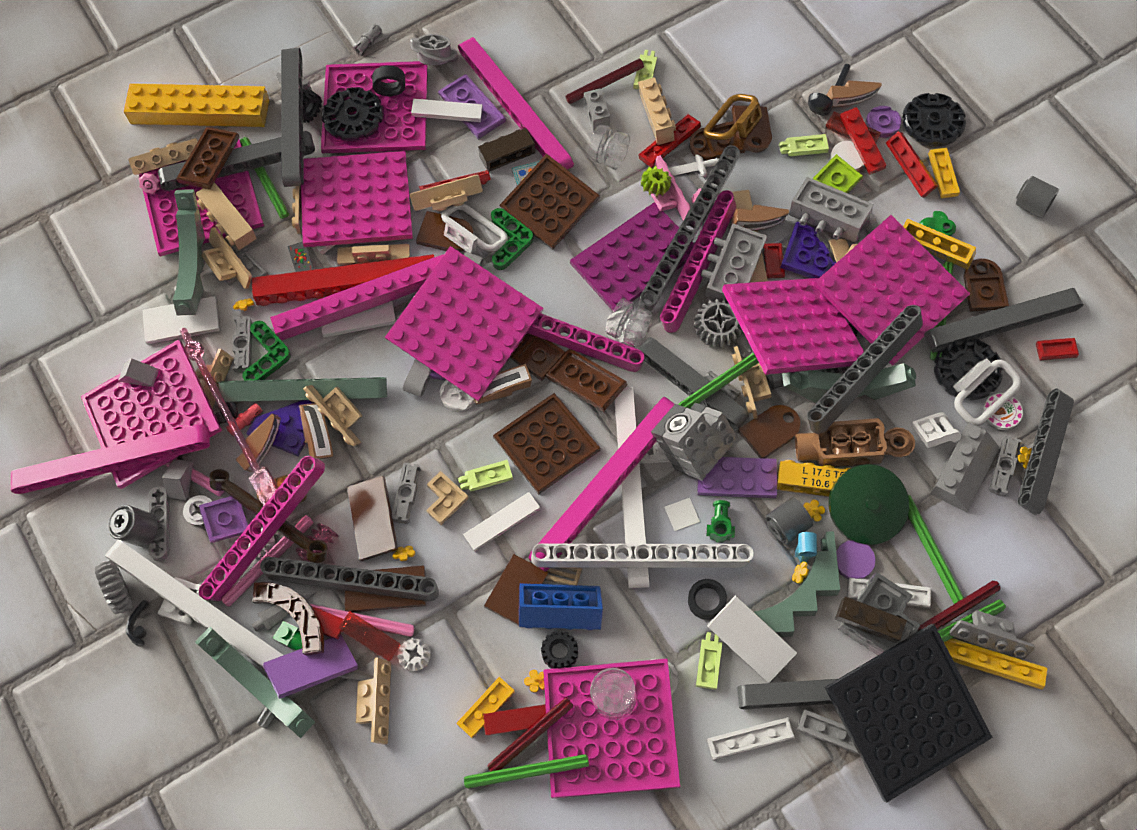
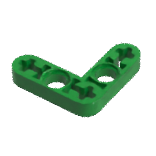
(515, 238)
(273, 351)

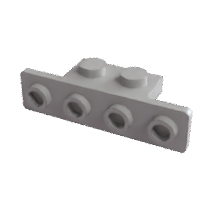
(993, 634)

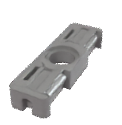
(243, 333)
(1001, 477)
(403, 505)

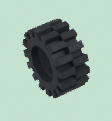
(311, 105)
(556, 638)

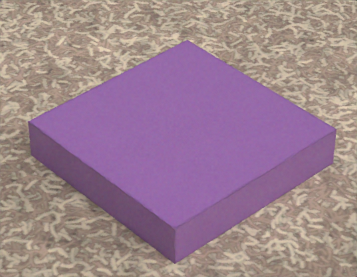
(223, 519)

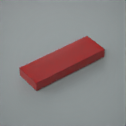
(512, 719)

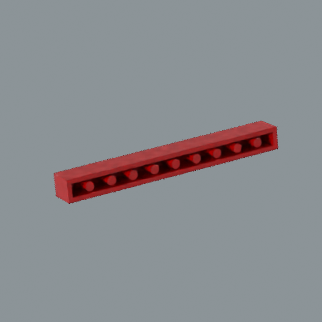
(325, 281)

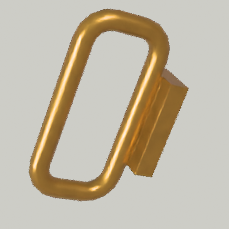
(745, 122)

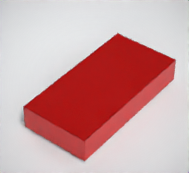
(773, 259)
(1057, 349)
(329, 623)

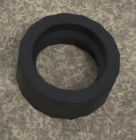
(388, 89)
(706, 583)

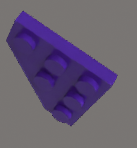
(806, 253)
(290, 432)

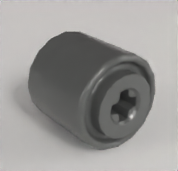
(1036, 196)
(789, 520)
(133, 525)

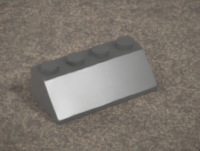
(966, 467)

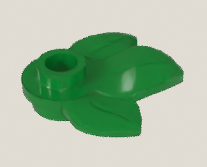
(939, 221)

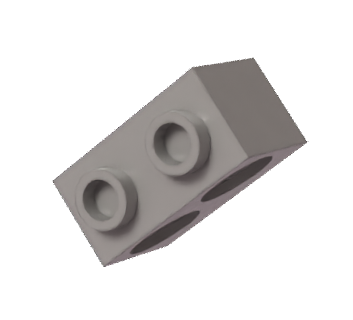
(596, 108)

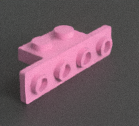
(674, 197)

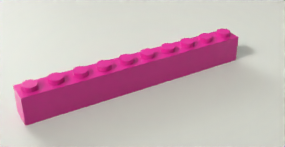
(353, 300)

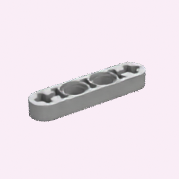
(163, 523)

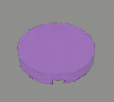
(884, 120)
(855, 560)

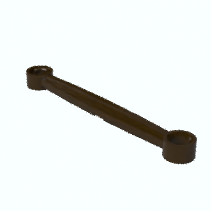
(255, 506)

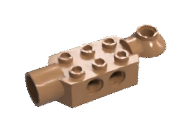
(853, 443)

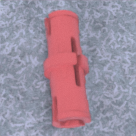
(246, 417)

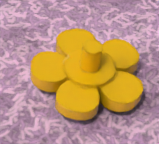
(242, 304)
(1024, 456)
(814, 511)
(404, 553)
(800, 572)
(535, 680)

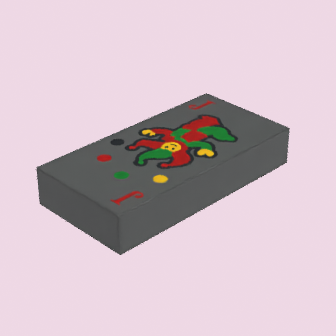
(300, 257)

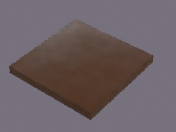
(550, 201)
(546, 443)

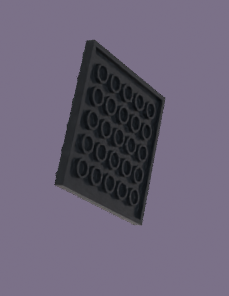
(908, 712)

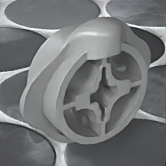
(433, 49)

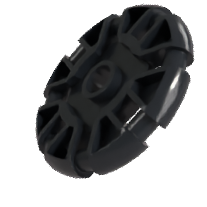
(354, 122)
(934, 127)
(957, 371)

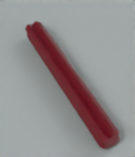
(605, 80)
(963, 605)
(530, 735)

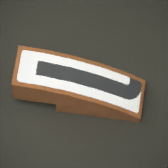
(853, 92)
(759, 217)
(506, 383)
(315, 432)
(261, 441)

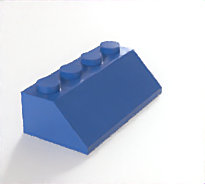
(560, 606)

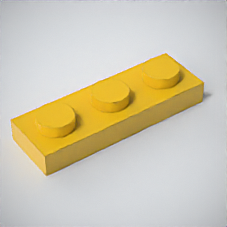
(944, 173)
(489, 702)

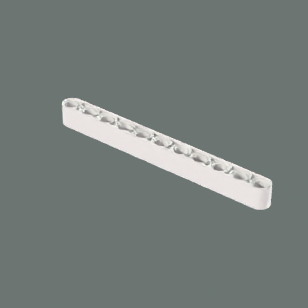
(631, 488)
(651, 550)
(191, 604)

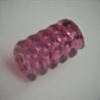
(324, 534)

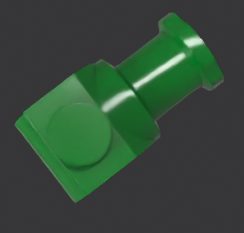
(720, 521)

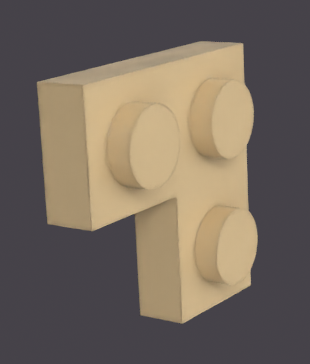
(449, 500)

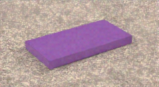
(465, 91)
(300, 671)

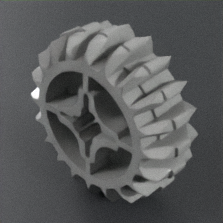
(727, 319)
(113, 587)

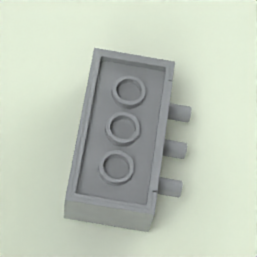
(830, 210)
(736, 260)

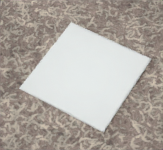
(682, 514)

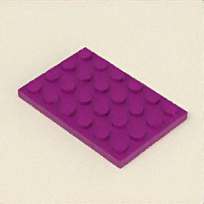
(628, 256)

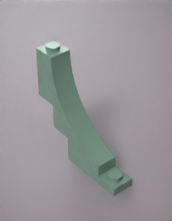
(191, 237)
(815, 384)
(821, 581)
(254, 682)

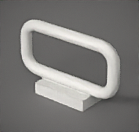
(466, 239)
(975, 378)

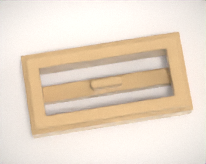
(578, 570)

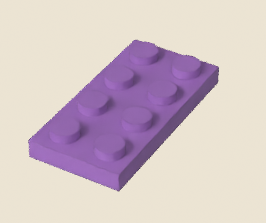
(741, 478)

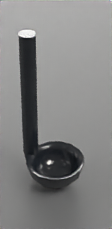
(821, 103)

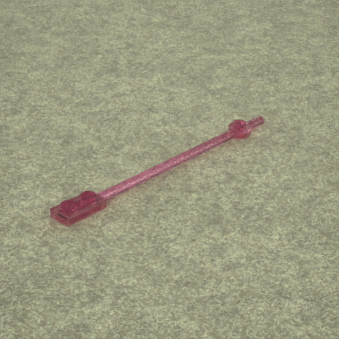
(261, 479)

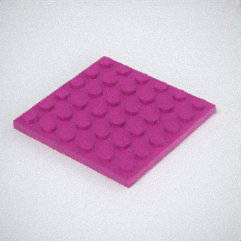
(399, 128)
(355, 199)
(163, 208)
(884, 278)
(464, 323)
(792, 326)
(133, 411)
(622, 753)

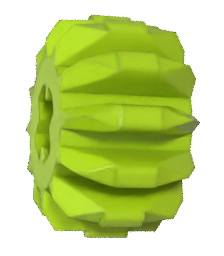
(655, 181)

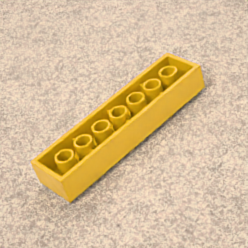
(197, 105)

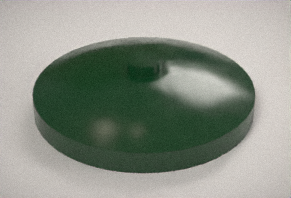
(868, 504)

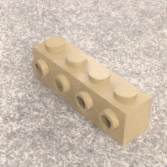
(656, 111)
(226, 216)

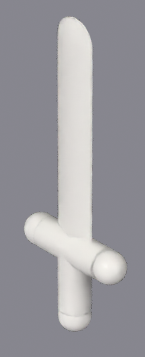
(700, 165)

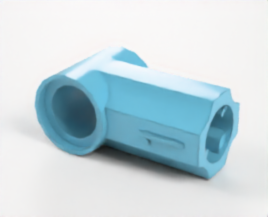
(806, 546)

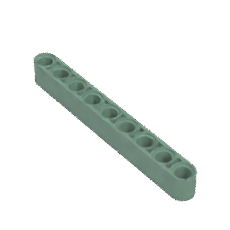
(293, 388)

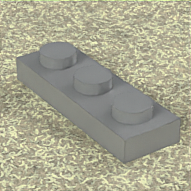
(826, 730)

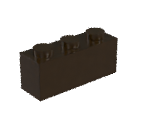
(506, 149)
(870, 619)

